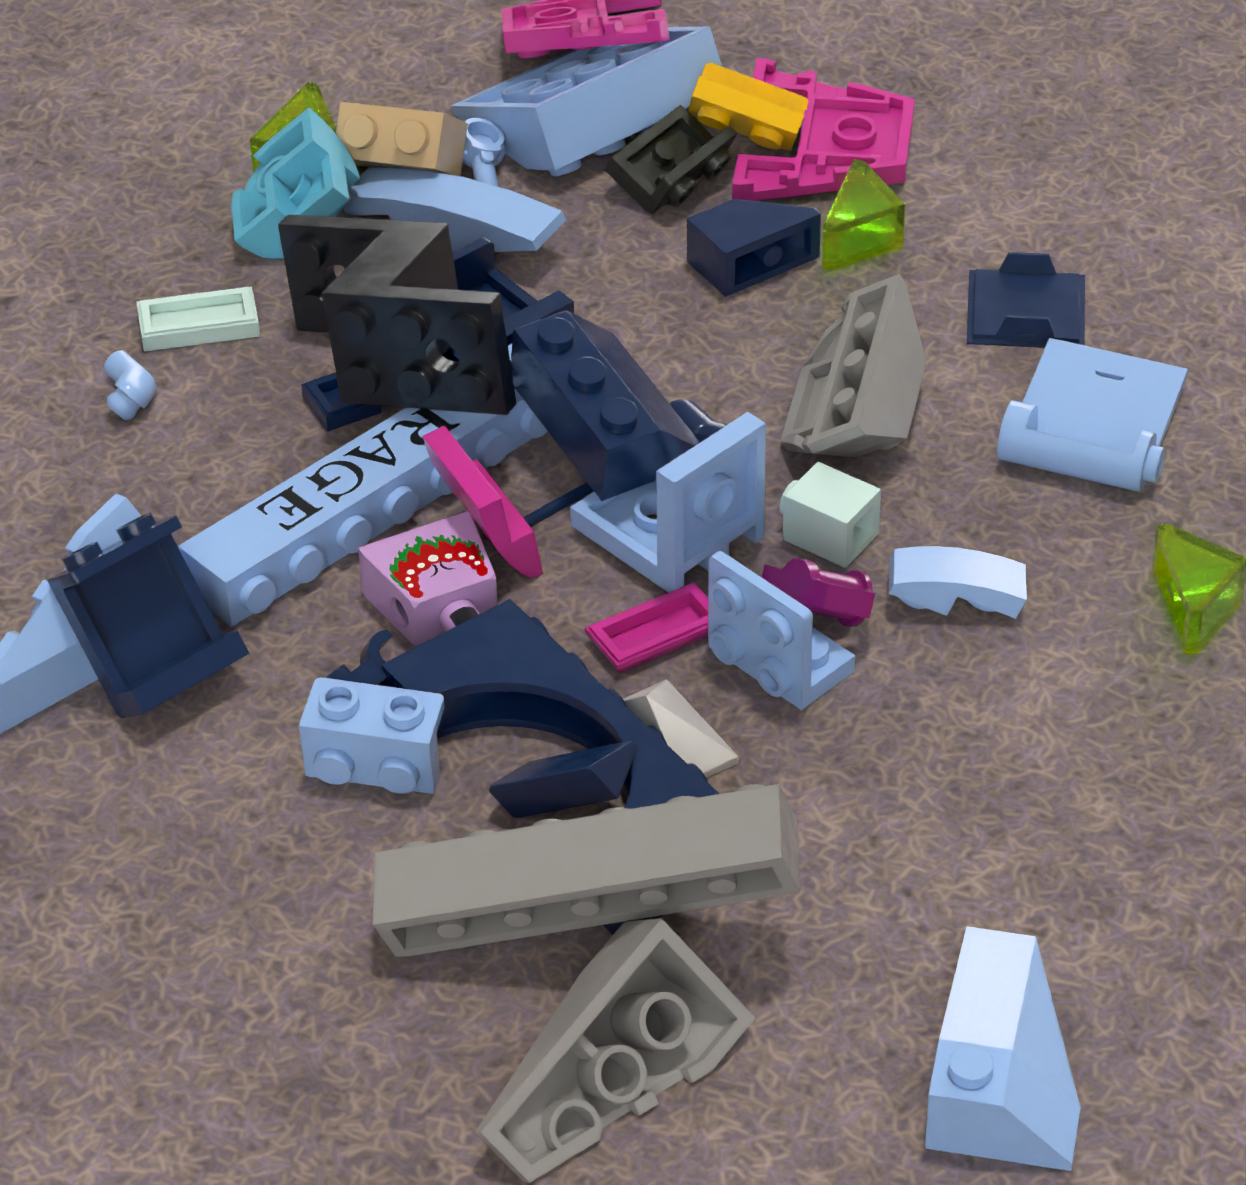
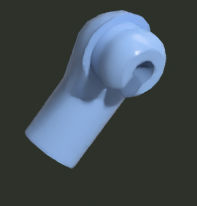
(134, 385)

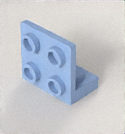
(770, 635)

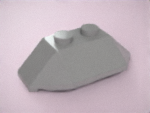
(860, 377)

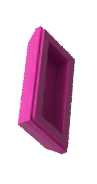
(652, 628)

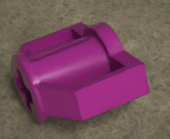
(825, 592)

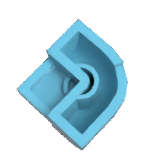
(299, 173)

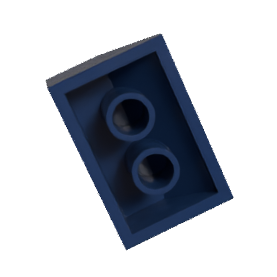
(596, 403)

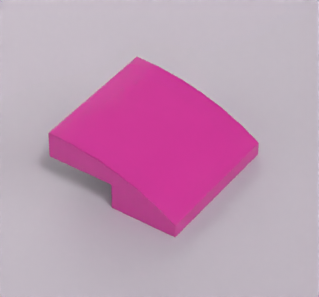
(485, 502)

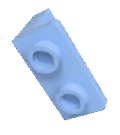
(372, 735)

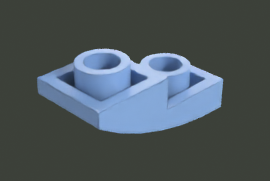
(938, 575)

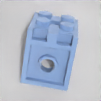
(699, 505)

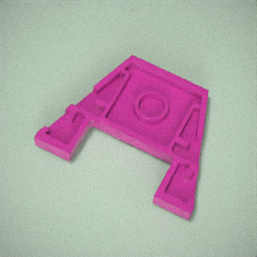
(580, 25)
(835, 131)

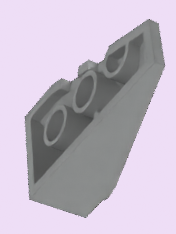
(619, 1037)

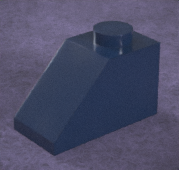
(751, 242)

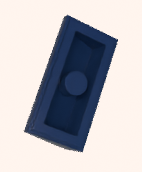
(565, 780)

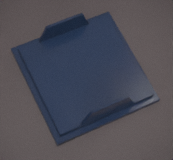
(1025, 303)

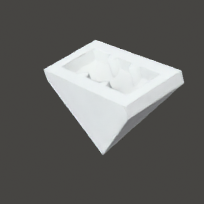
(682, 727)

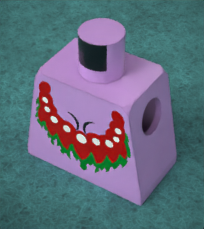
(429, 577)

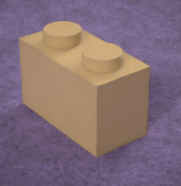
(402, 138)

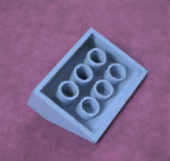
(592, 98)

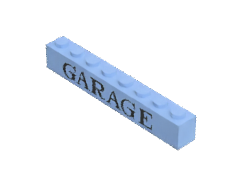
(339, 505)

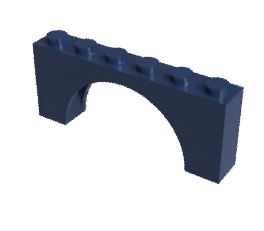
(515, 675)

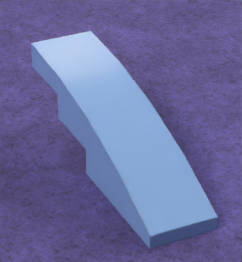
(467, 206)

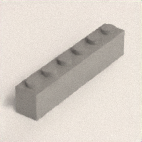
(587, 871)

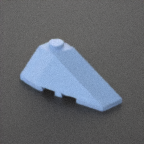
(46, 657)
(1001, 1060)

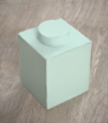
(830, 514)

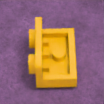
(747, 105)

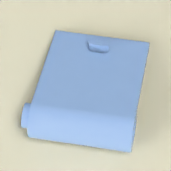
(1093, 416)

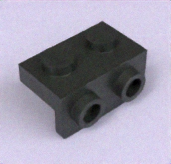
(669, 159)

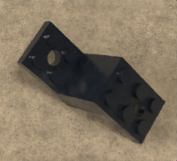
(397, 314)

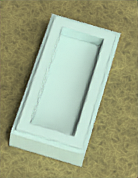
(198, 318)

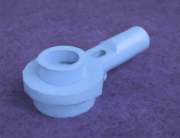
(484, 149)

